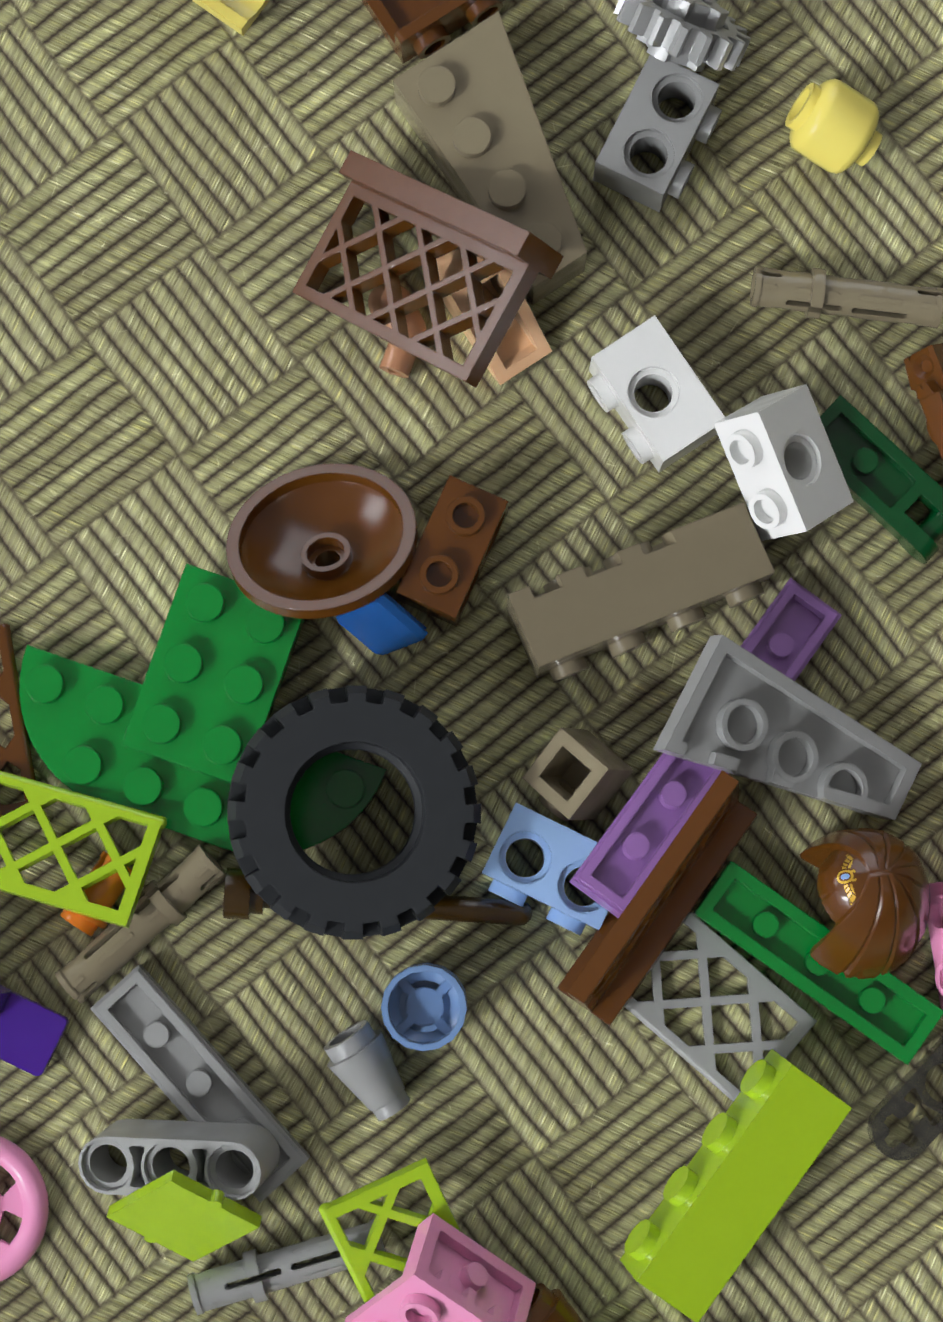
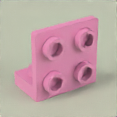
(450, 1281)

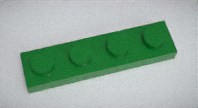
(782, 940)

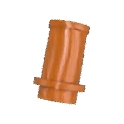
(103, 893)

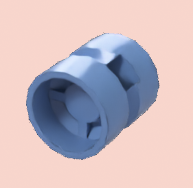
(424, 1006)

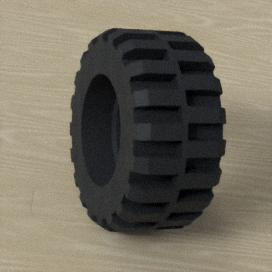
(441, 830)

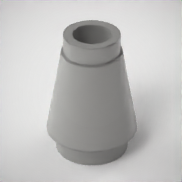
(367, 1068)

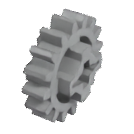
(686, 32)

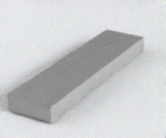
(190, 1068)

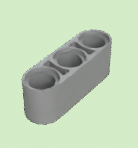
(204, 1143)

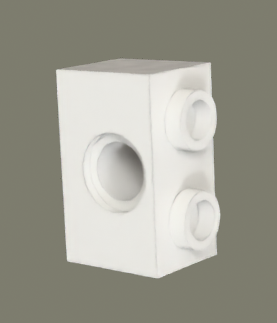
(652, 358)
(784, 463)

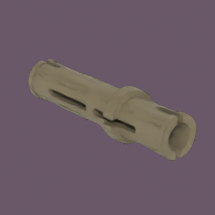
(857, 298)
(155, 911)

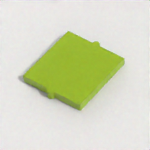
(184, 1215)

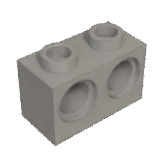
(647, 129)

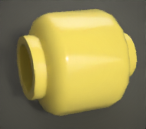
(834, 126)

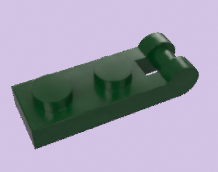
(885, 479)

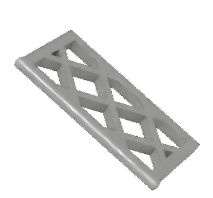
(758, 988)

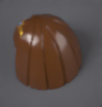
(875, 898)

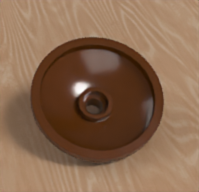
(322, 541)

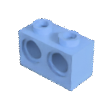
(562, 852)

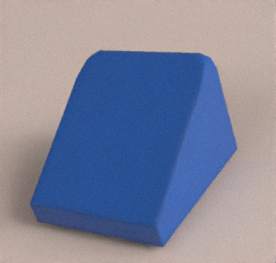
(383, 625)

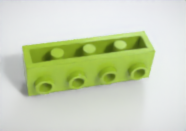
(733, 1185)

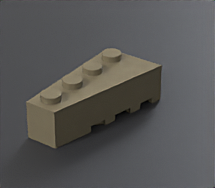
(488, 141)
(639, 592)

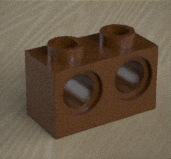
(453, 550)

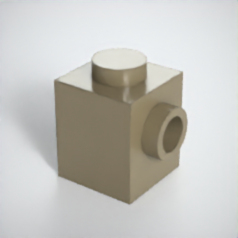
(576, 775)

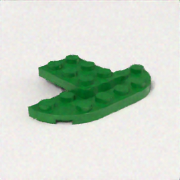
(183, 731)

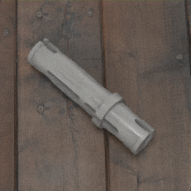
(211, 1287)

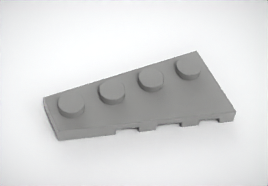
(774, 731)

